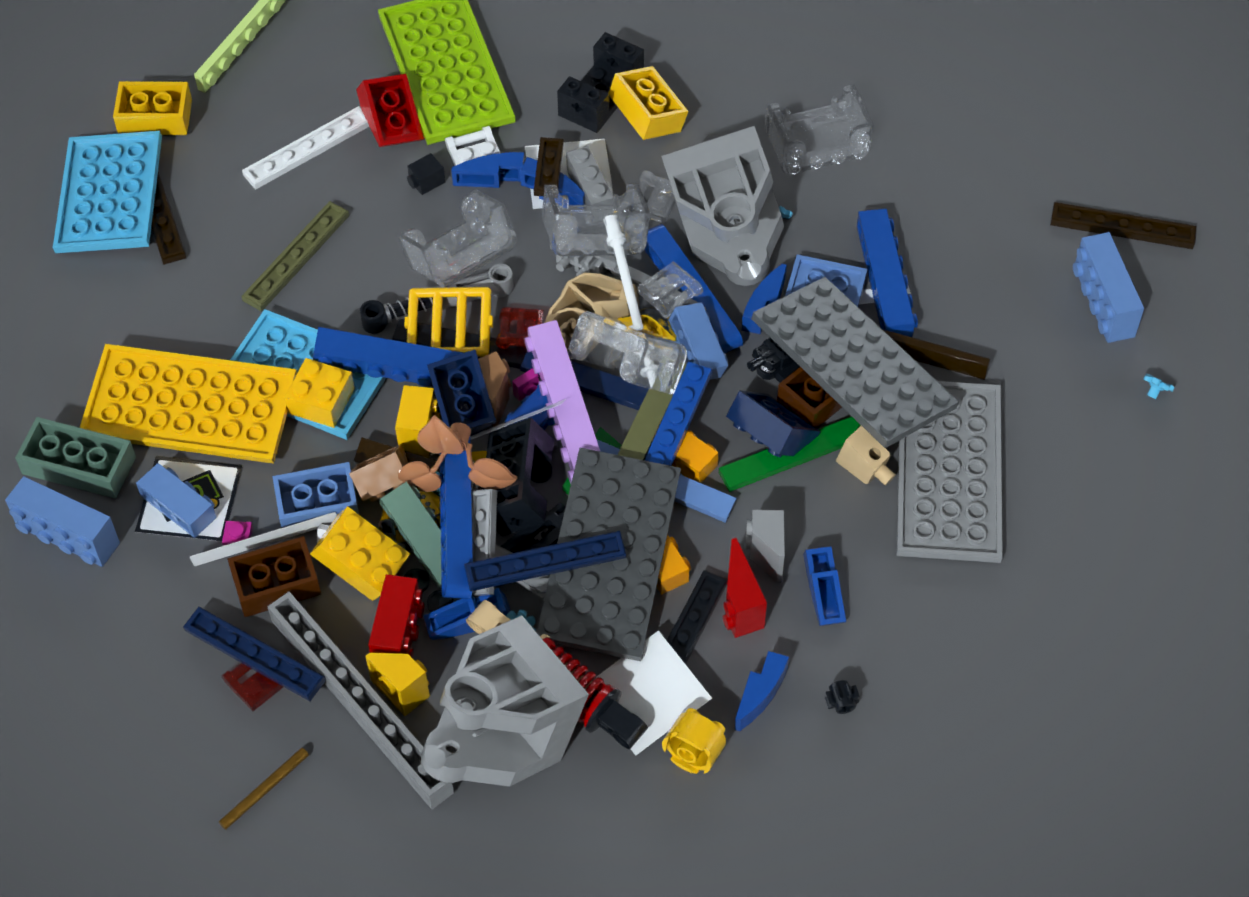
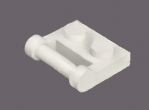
(474, 151)

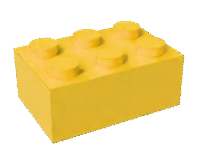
(648, 102)
(152, 107)
(359, 553)

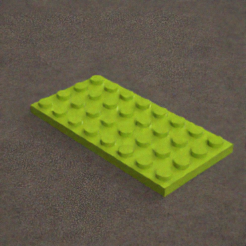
(446, 67)

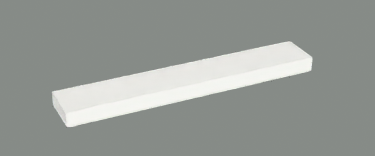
(305, 148)

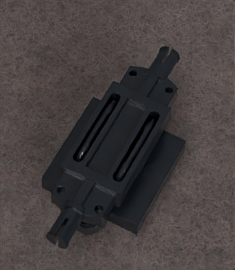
(772, 362)

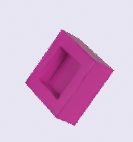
(525, 384)
(236, 531)

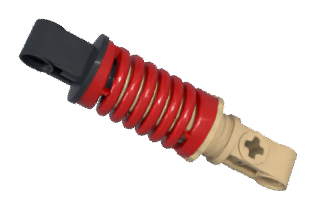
(602, 702)

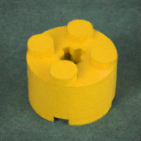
(694, 741)

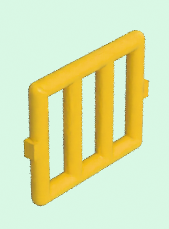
(461, 294)

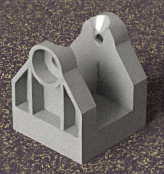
(727, 204)
(504, 710)

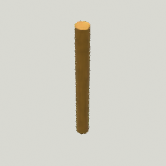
(263, 788)

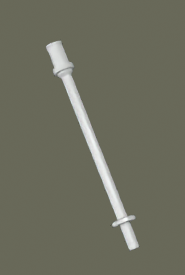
(616, 240)

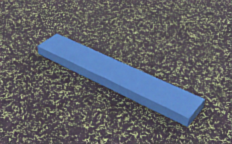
(694, 494)

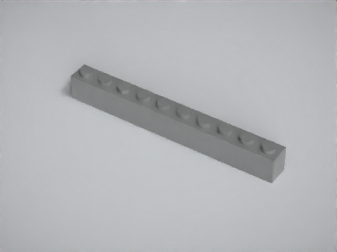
(357, 697)

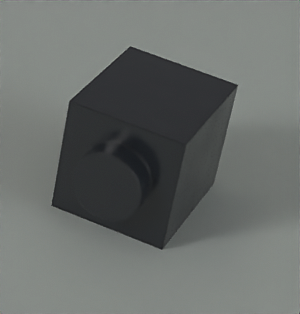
(425, 174)

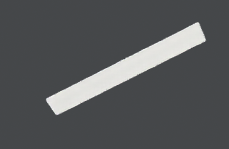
(515, 420)
(262, 539)

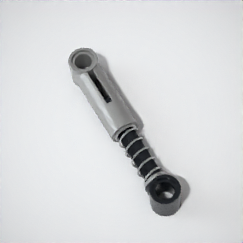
(377, 315)

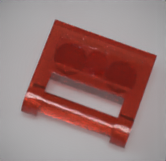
(525, 317)
(254, 690)

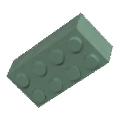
(76, 457)

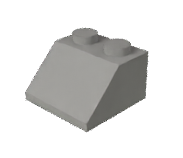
(766, 541)

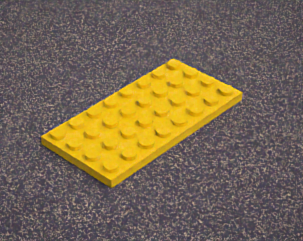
(189, 403)

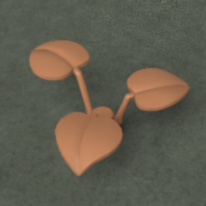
(439, 438)

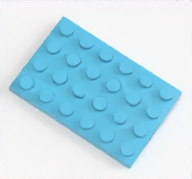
(108, 192)
(286, 344)

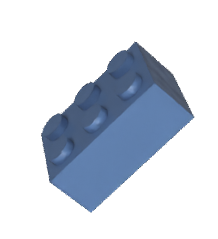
(314, 493)

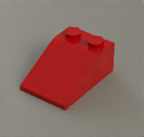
(390, 110)
(744, 602)

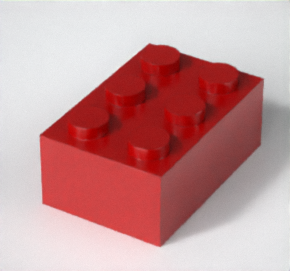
(397, 616)

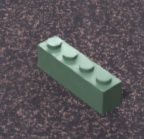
(416, 527)

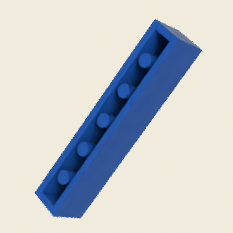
(885, 272)
(377, 356)

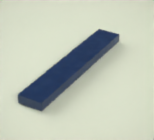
(601, 384)
(544, 561)
(254, 653)

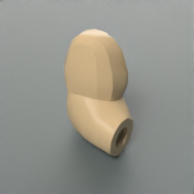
(588, 293)

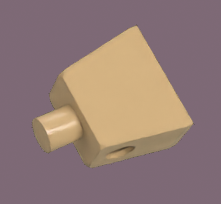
(865, 458)

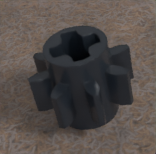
(842, 697)

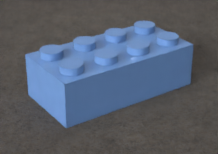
(1108, 287)
(62, 522)

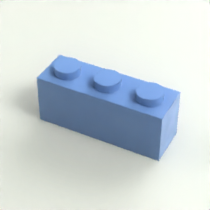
(696, 333)
(177, 499)

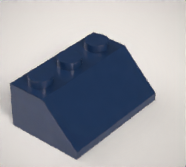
(462, 391)
(771, 423)

